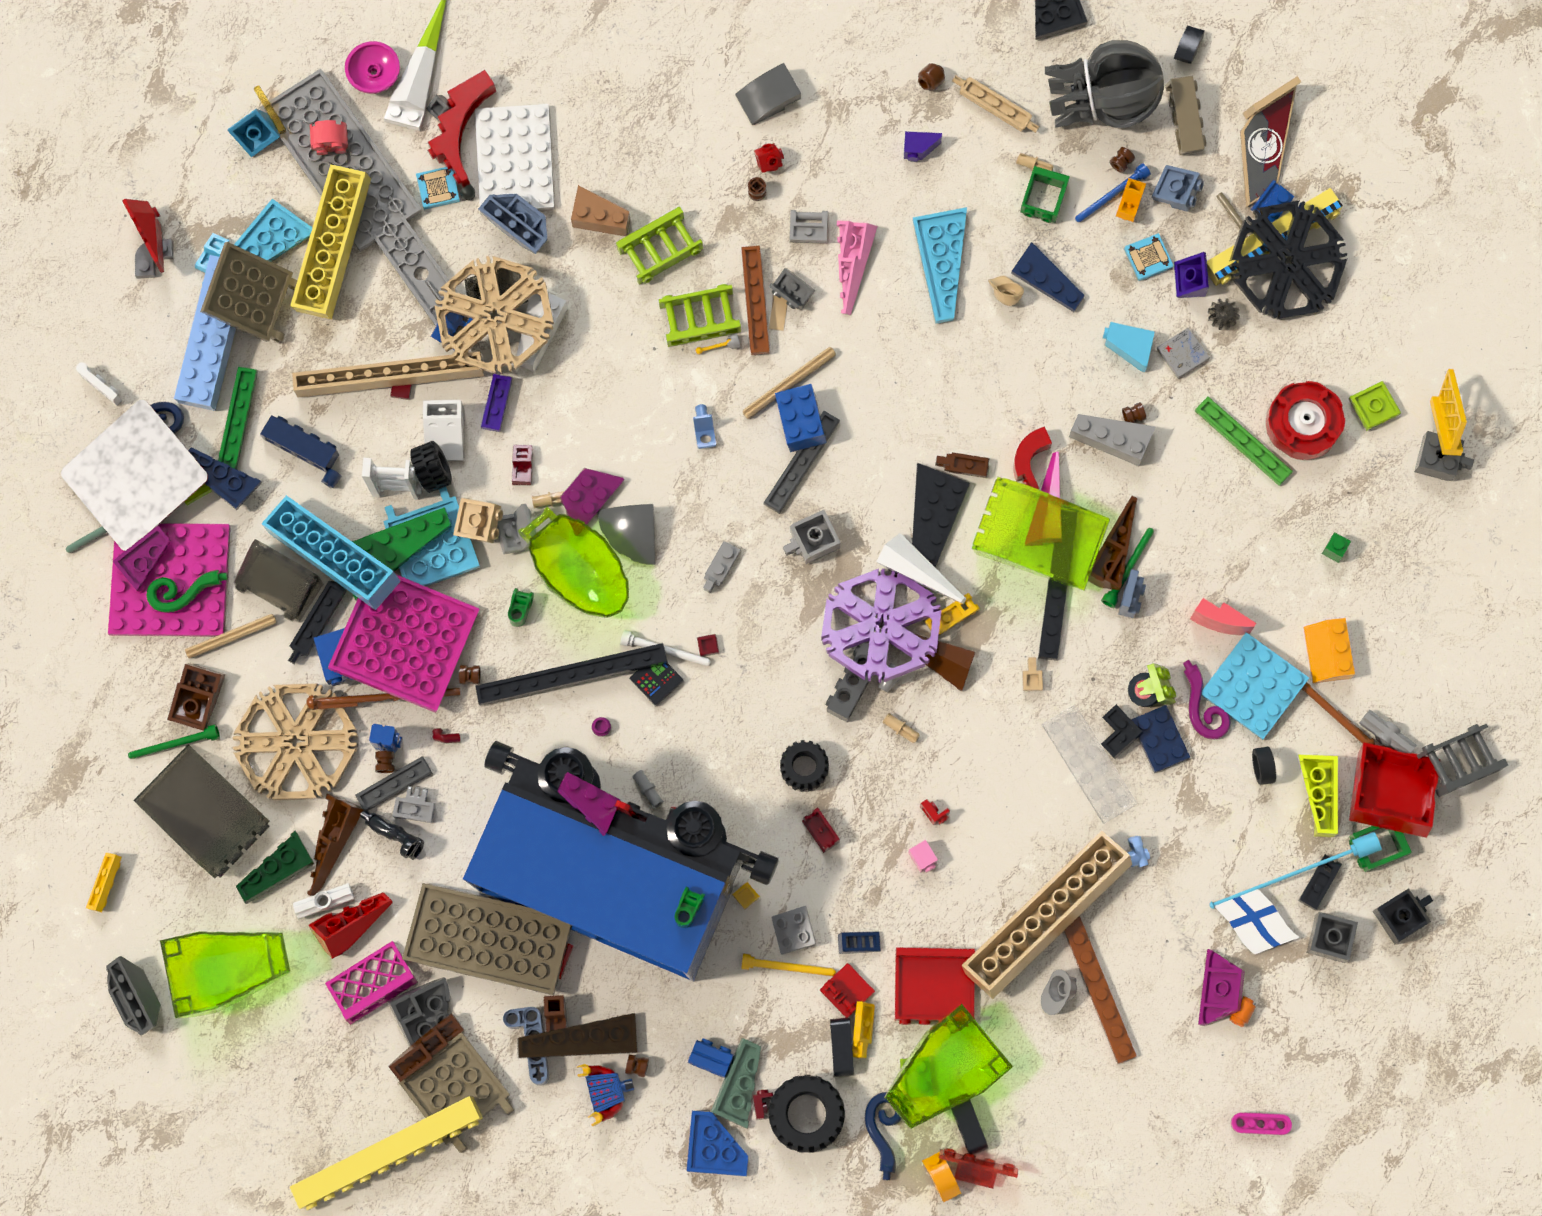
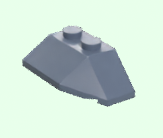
(516, 219)

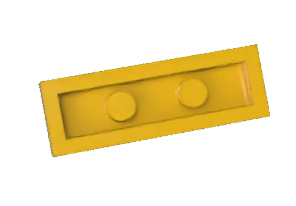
(104, 882)

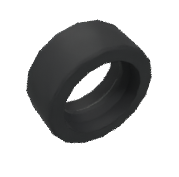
(1264, 765)

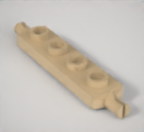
(995, 104)

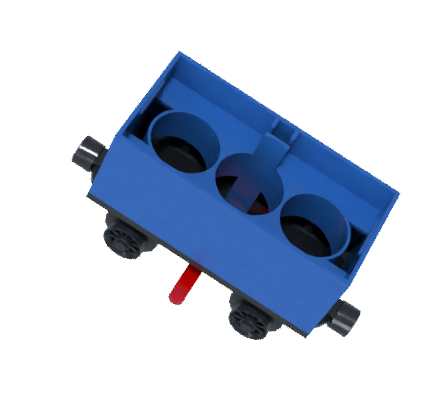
(615, 884)

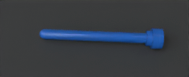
(1140, 173)

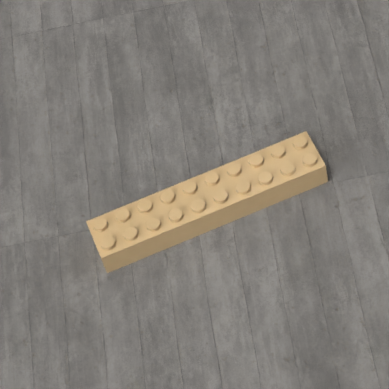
(1047, 914)

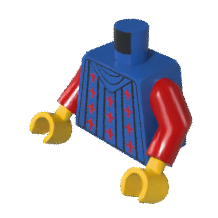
(605, 1091)

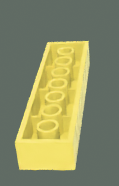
(330, 242)

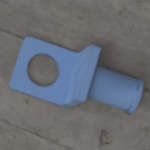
(703, 426)

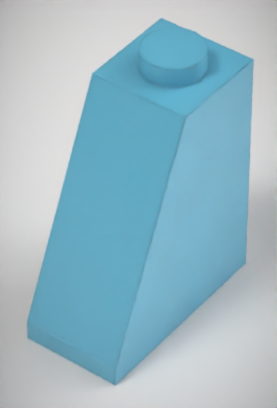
(1130, 343)

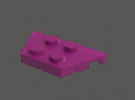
(588, 493)
(1220, 989)

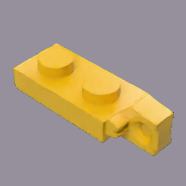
(863, 1029)

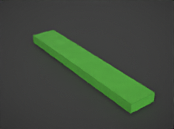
(1243, 441)

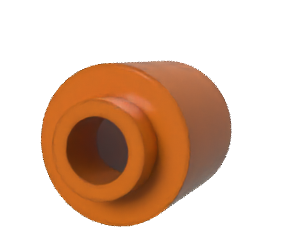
(1243, 1016)

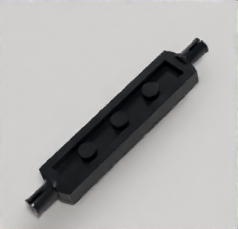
(316, 620)

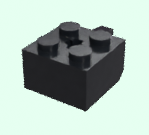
(1414, 912)

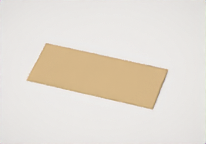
(778, 313)

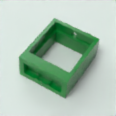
(1051, 178)
(1399, 841)

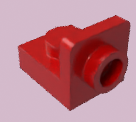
(931, 810)

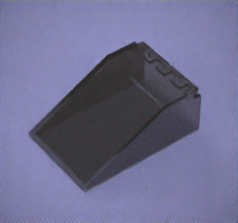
(202, 812)

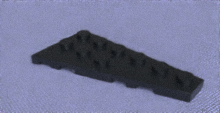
(1057, 16)
(935, 510)

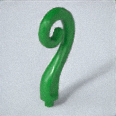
(206, 580)

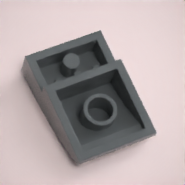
(768, 94)

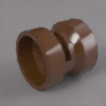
(1122, 159)
(759, 192)
(1134, 413)
(467, 673)
(384, 761)
(641, 1068)

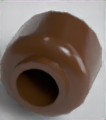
(931, 77)

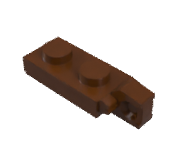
(964, 464)

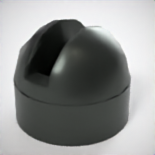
(468, 192)

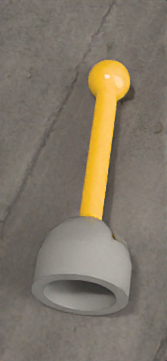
(732, 342)

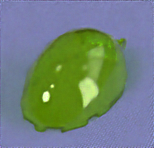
(577, 565)

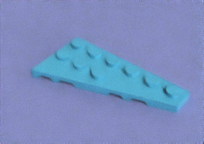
(273, 232)
(940, 251)

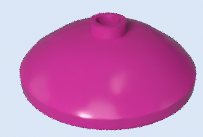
(368, 58)

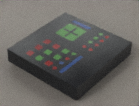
(656, 682)

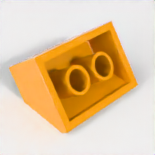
(1329, 651)

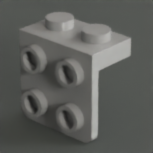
(508, 530)

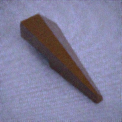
(1111, 558)
(950, 662)
(338, 825)

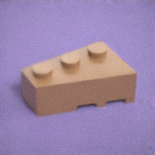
(599, 214)

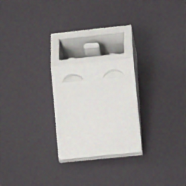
(445, 425)

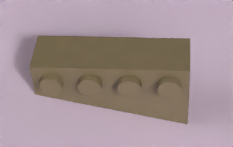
(1186, 114)

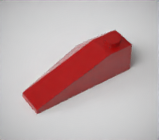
(148, 226)
(342, 930)

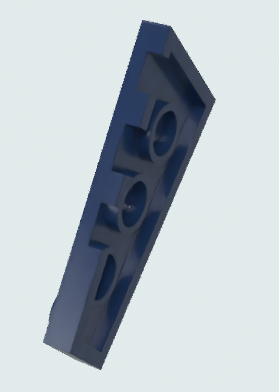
(1044, 276)
(226, 481)

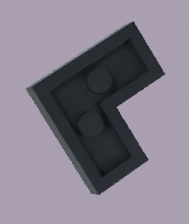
(1125, 731)

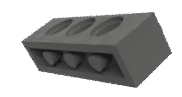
(842, 709)

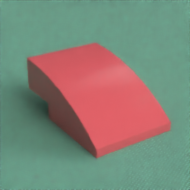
(1222, 619)

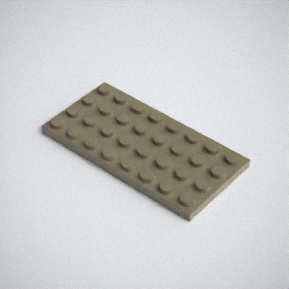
(487, 939)

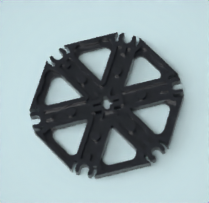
(1301, 258)

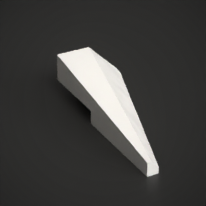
(906, 560)

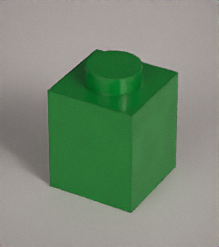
(1336, 547)

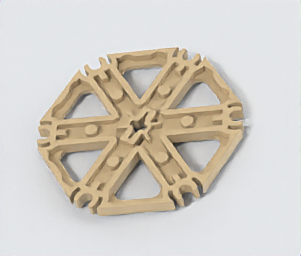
(510, 319)
(277, 742)

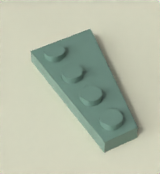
(736, 1090)

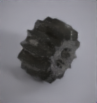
(1226, 320)

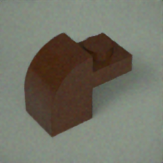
(555, 1012)

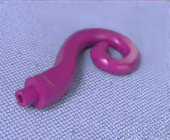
(1196, 682)

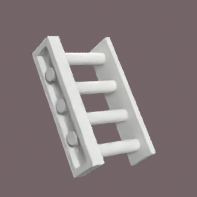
(390, 478)

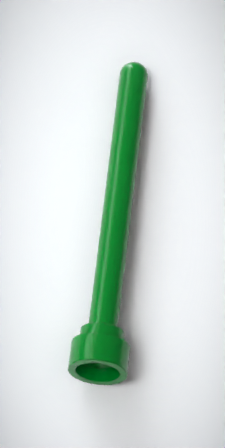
(1111, 598)
(210, 733)

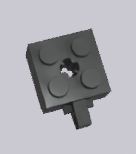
(1432, 466)

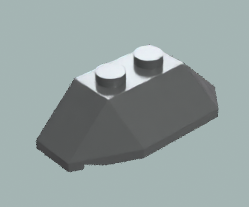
(132, 995)

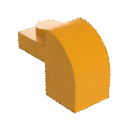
(1131, 200)
(941, 1177)

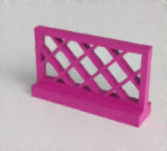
(375, 998)

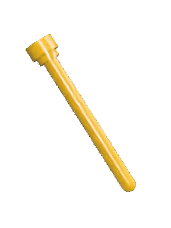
(749, 962)

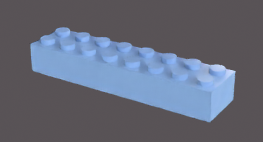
(205, 354)

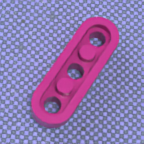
(1270, 1123)

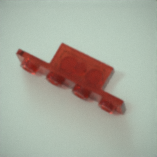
(977, 1170)

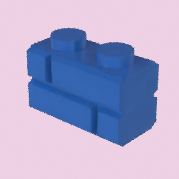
(385, 738)
(711, 1058)

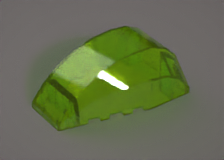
(220, 968)
(958, 1064)

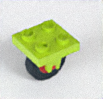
(1152, 687)

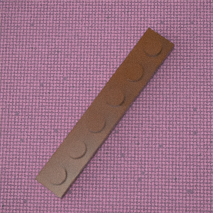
(755, 300)

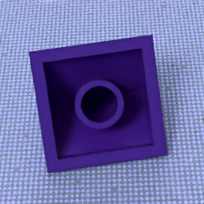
(1191, 276)

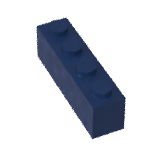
(299, 444)

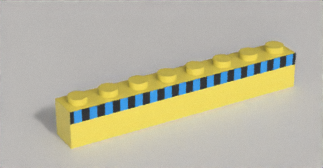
(1218, 266)

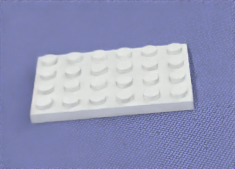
(515, 153)

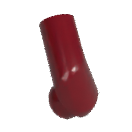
(445, 738)

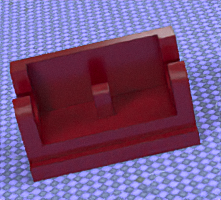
(820, 830)

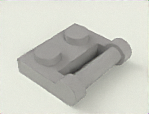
(808, 232)

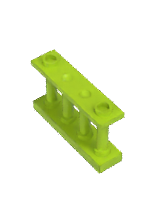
(659, 227)
(696, 333)

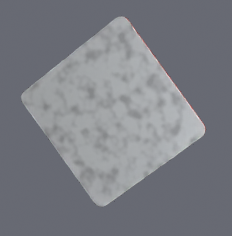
(134, 474)

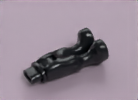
(411, 844)

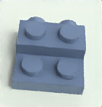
(1178, 187)
(1133, 589)

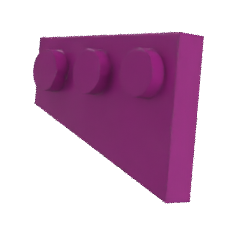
(142, 556)
(591, 801)

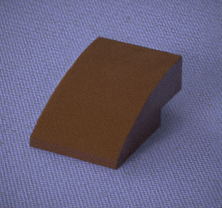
(195, 696)

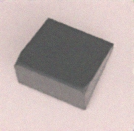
(438, 106)

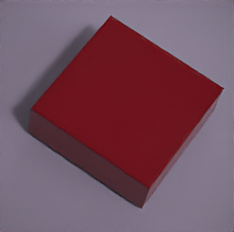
(401, 392)
(708, 645)

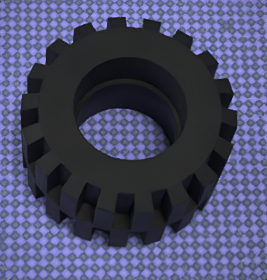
(431, 466)
(804, 749)

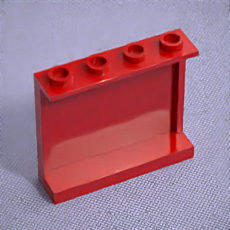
(931, 984)

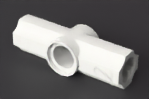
(335, 897)

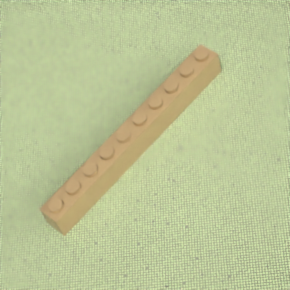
(383, 375)

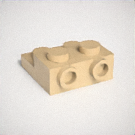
(478, 520)

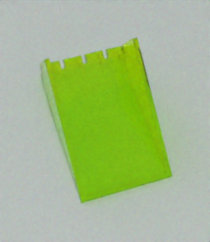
(1040, 533)

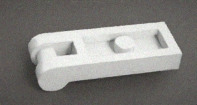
(98, 383)

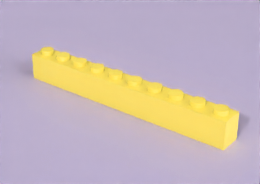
(386, 1152)

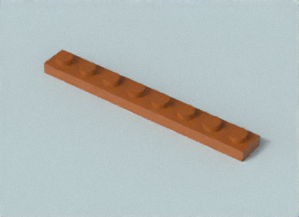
(1099, 991)

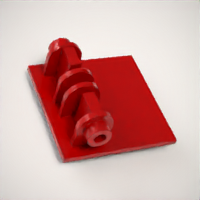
(846, 989)

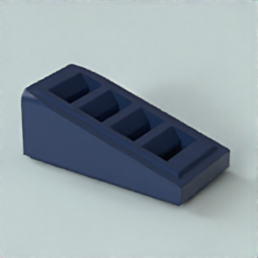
(851, 950)

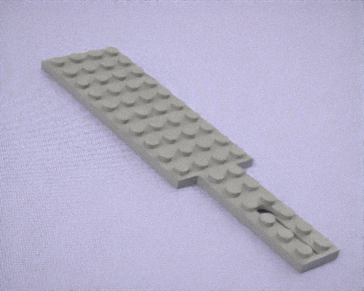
(387, 200)

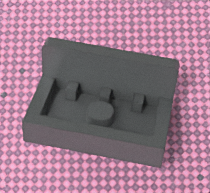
(792, 289)

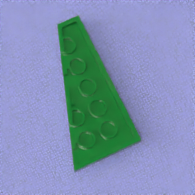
(400, 542)

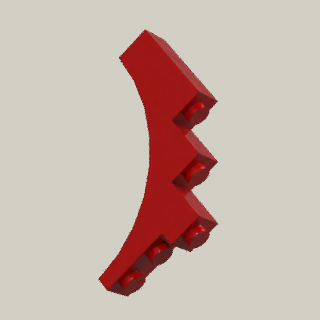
(452, 123)

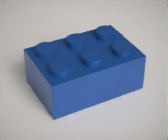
(800, 418)

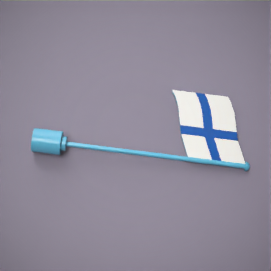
(1256, 917)

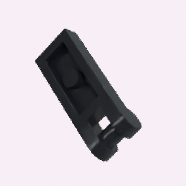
(1319, 884)

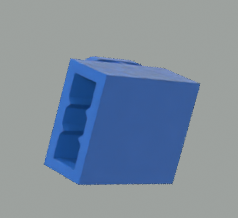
(326, 646)

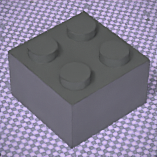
(1332, 937)

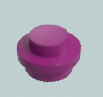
(601, 726)

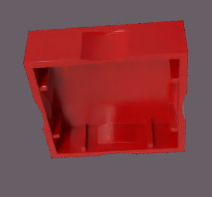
(1394, 790)

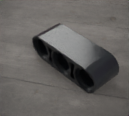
(841, 1047)
(969, 1127)

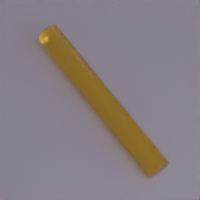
(268, 107)

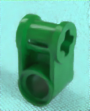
(520, 603)
(688, 906)

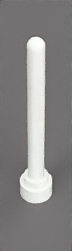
(629, 639)

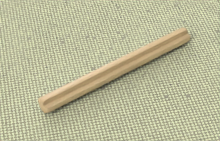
(789, 382)

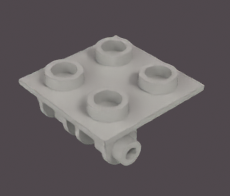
(793, 930)

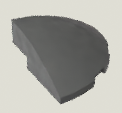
(630, 531)
(421, 1008)

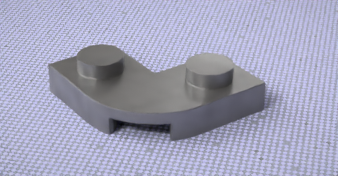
(144, 262)

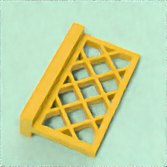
(1449, 415)

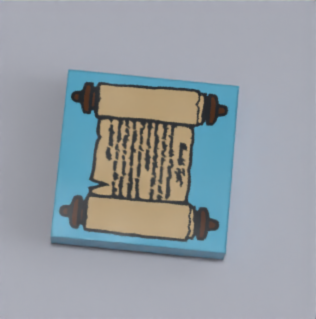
(437, 188)
(1148, 257)

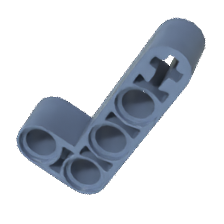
(529, 1027)

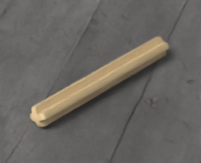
(230, 636)

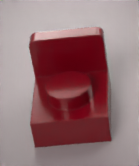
(761, 1108)

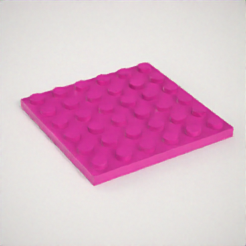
(189, 555)
(406, 643)

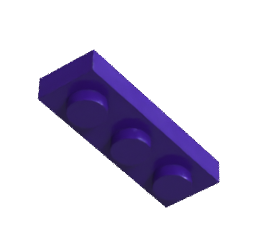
(496, 403)

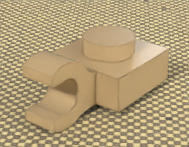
(1032, 679)

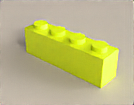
(1321, 783)

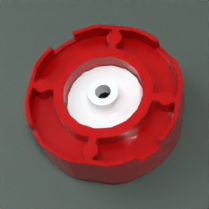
(1305, 420)

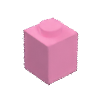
(923, 857)

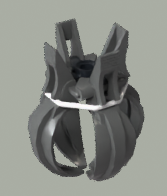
(1129, 83)

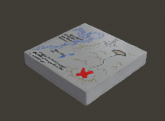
(1183, 353)

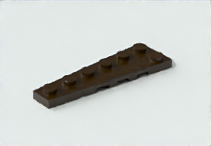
(599, 1037)

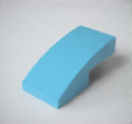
(212, 247)

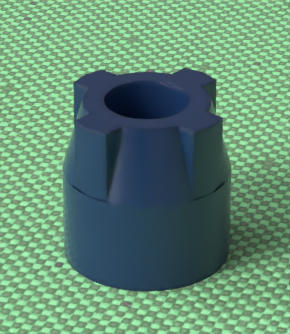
(331, 478)

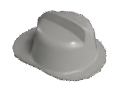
(1058, 991)

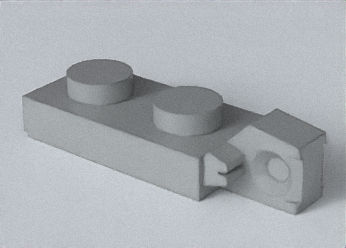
(720, 566)

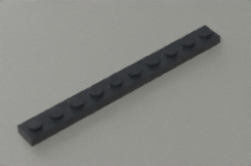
(571, 674)

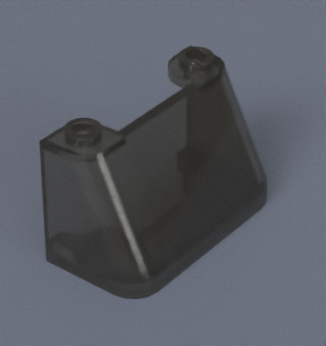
(278, 580)

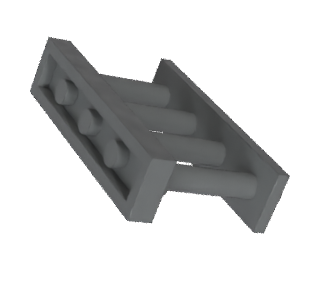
(1462, 777)

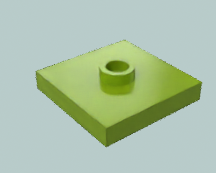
(1374, 405)

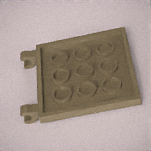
(247, 292)
(453, 1076)

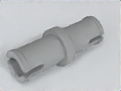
(647, 789)

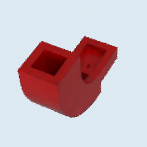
(1031, 445)

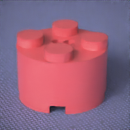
(328, 137)

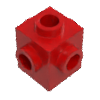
(769, 157)

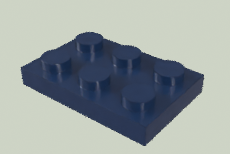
(1161, 739)

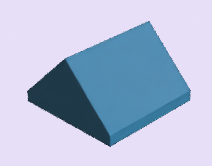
(254, 132)

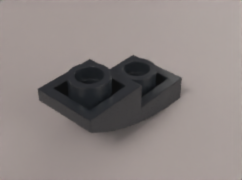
(1189, 44)

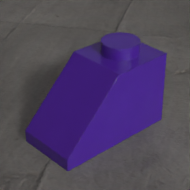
(920, 144)

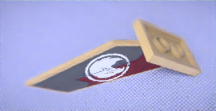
(1265, 139)

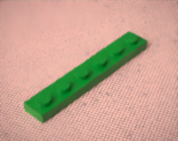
(237, 416)

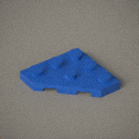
(713, 1148)

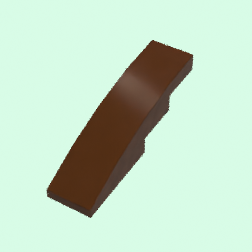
(425, 1047)

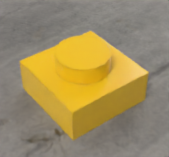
(746, 895)

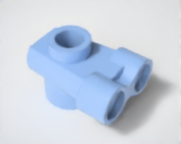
(1138, 854)

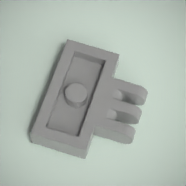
(414, 806)

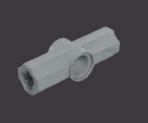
(1387, 733)

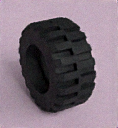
(826, 1094)

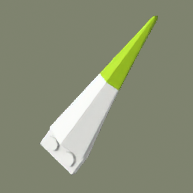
(411, 95)

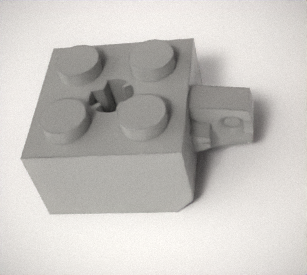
(808, 547)

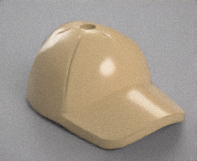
(1006, 290)

